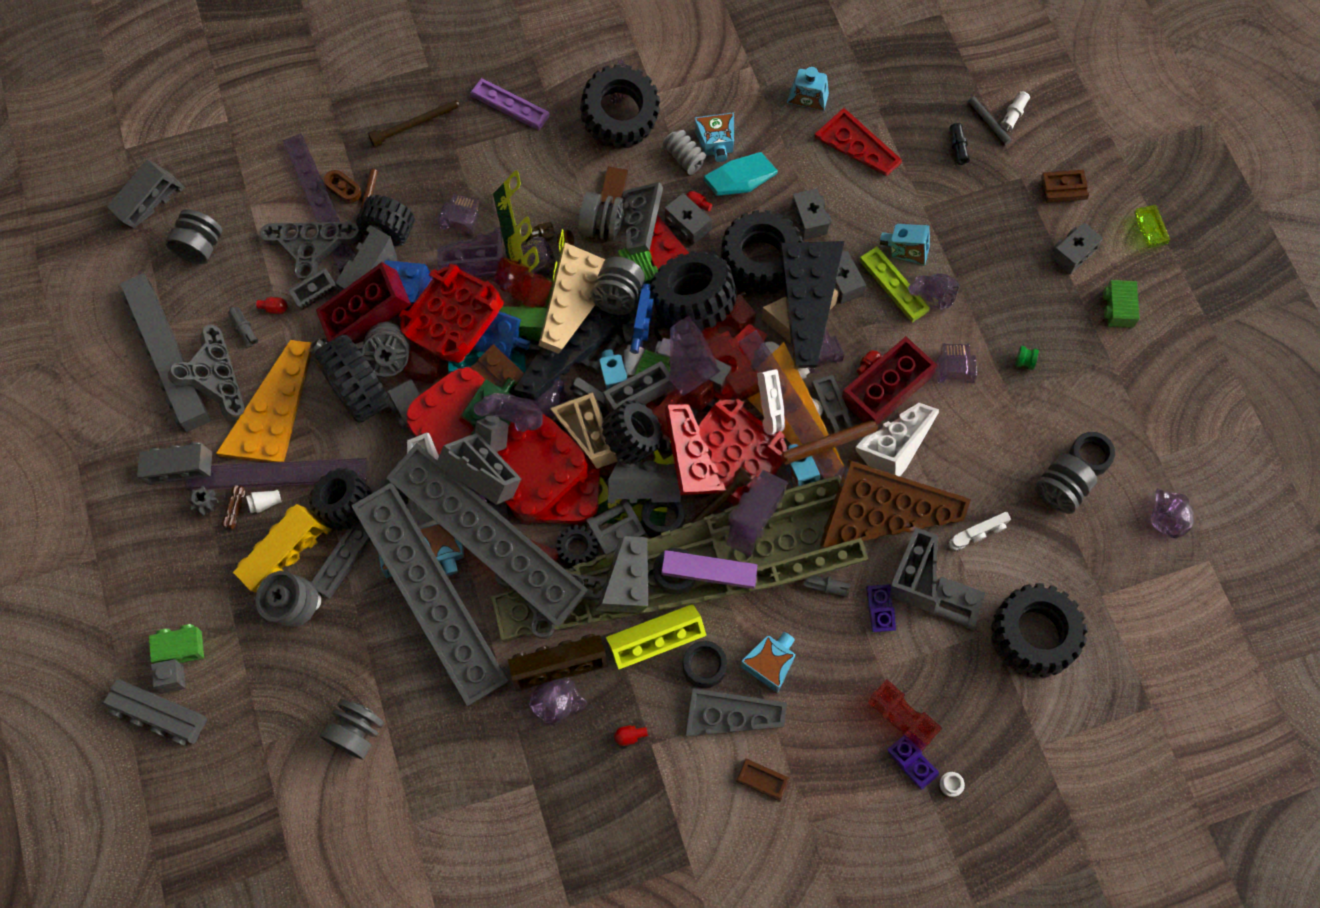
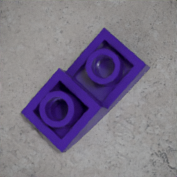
(880, 608)
(912, 762)

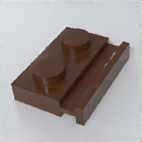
(1065, 186)
(497, 367)

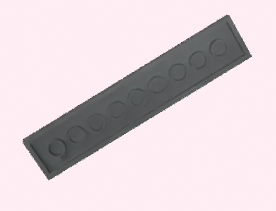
(488, 535)
(430, 594)

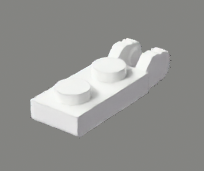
(771, 401)
(979, 531)

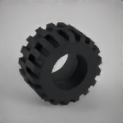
(387, 216)
(632, 431)
(335, 495)

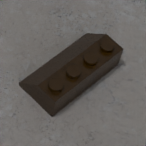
(557, 662)

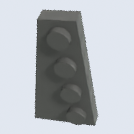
(641, 211)
(724, 712)

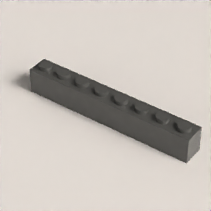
(164, 350)

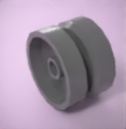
(286, 599)

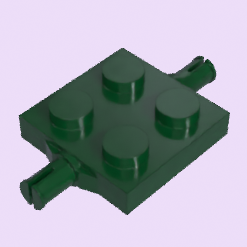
(485, 389)

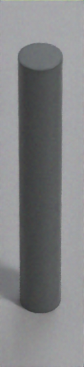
(989, 120)

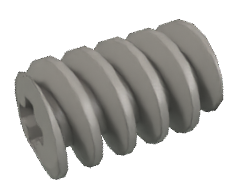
(684, 151)

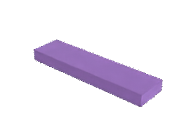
(510, 104)
(709, 569)

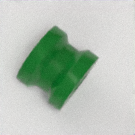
(1027, 357)

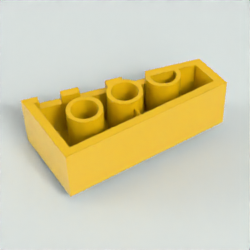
(281, 546)

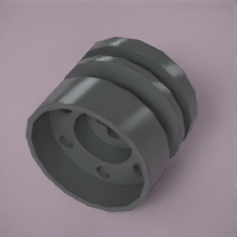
(600, 216)
(193, 236)
(617, 285)
(387, 337)
(1066, 483)
(352, 728)

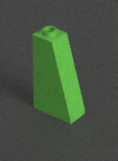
(531, 320)

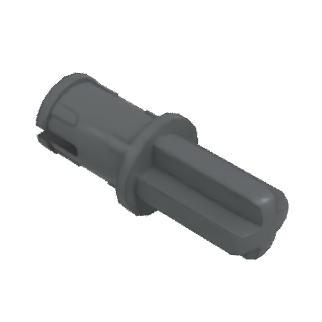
(242, 326)
(827, 585)

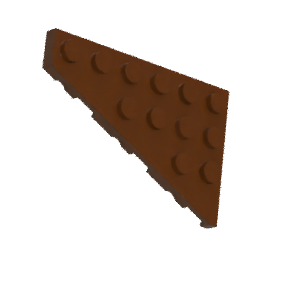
(882, 504)

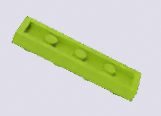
(894, 284)

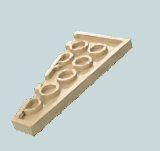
(570, 296)

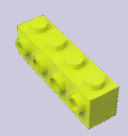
(656, 636)

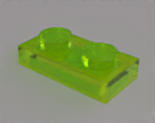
(1152, 226)

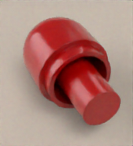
(699, 200)
(273, 305)
(868, 360)
(629, 735)

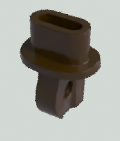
(542, 230)

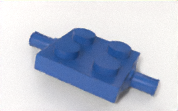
(643, 317)
(504, 334)

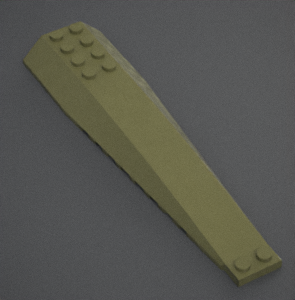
(783, 555)

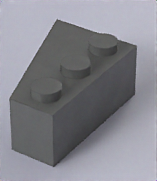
(143, 193)
(372, 252)
(643, 481)

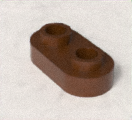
(344, 187)

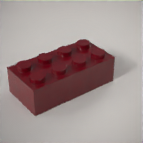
(363, 304)
(889, 382)

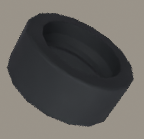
(1101, 441)
(653, 530)
(662, 583)
(714, 649)

